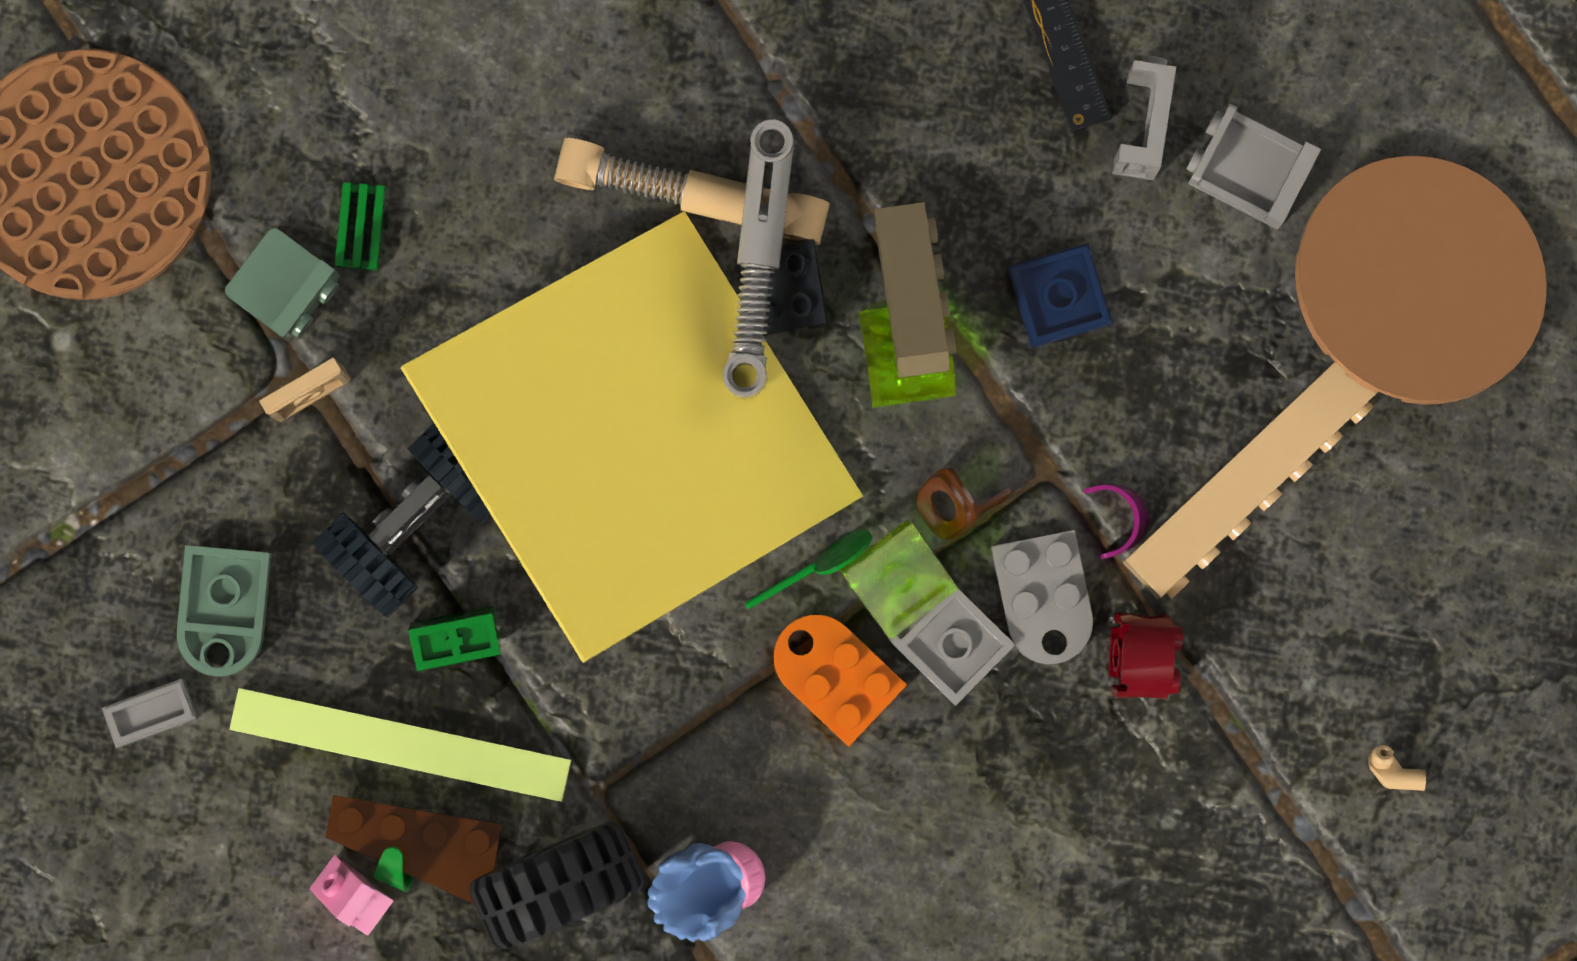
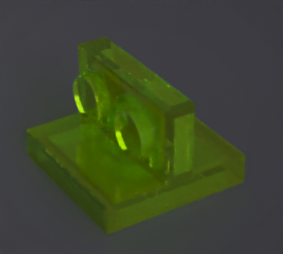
(898, 579)

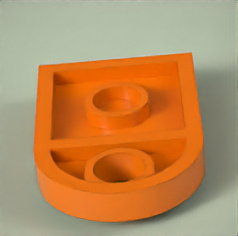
(837, 678)

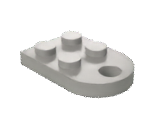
(1044, 592)
(953, 645)

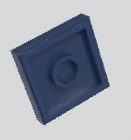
(1059, 295)

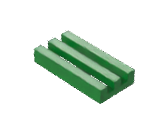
(344, 220)

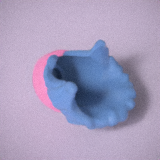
(705, 889)

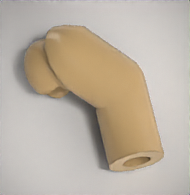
(1391, 773)

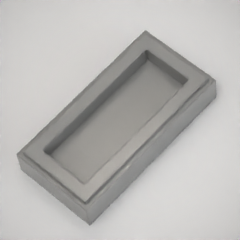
(149, 713)

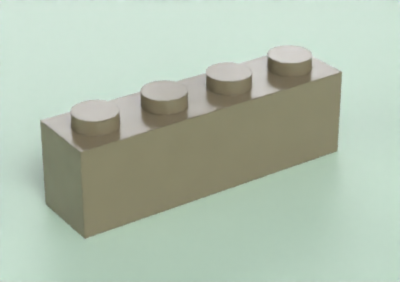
(912, 289)

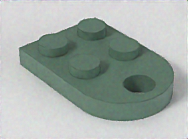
(222, 603)

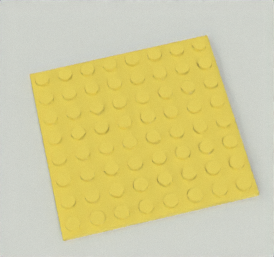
(616, 445)

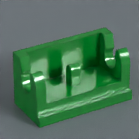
(454, 638)

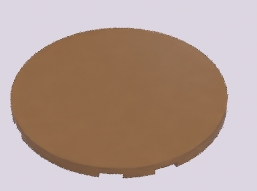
(97, 174)
(1421, 279)

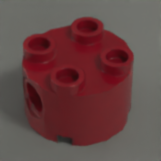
(1144, 656)

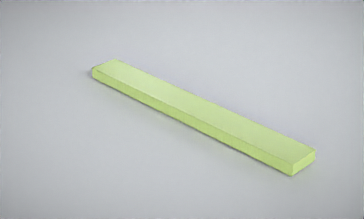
(400, 744)

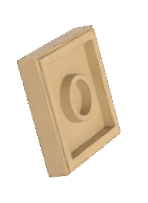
(305, 390)

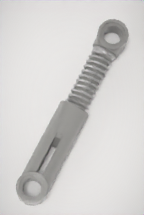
(759, 253)

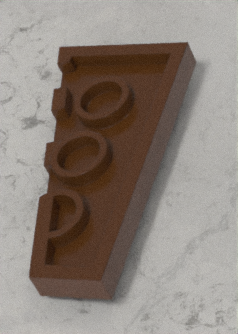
(434, 845)

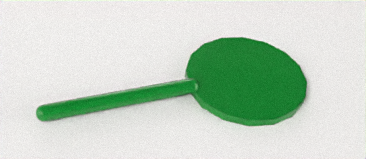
(831, 560)

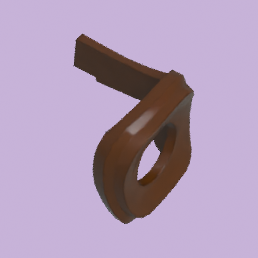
(966, 508)

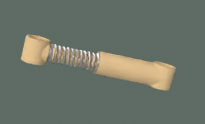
(586, 166)

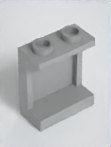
(1146, 160)
(1251, 167)

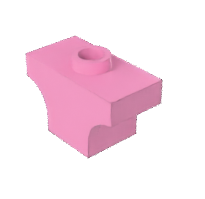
(350, 895)

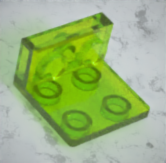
(884, 382)

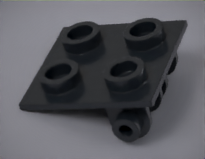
(796, 290)

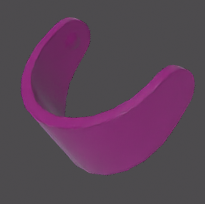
(1140, 517)

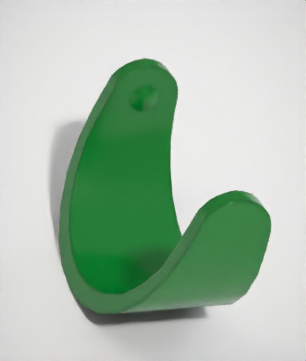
(391, 870)

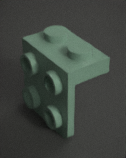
(282, 285)

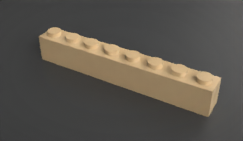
(1249, 482)

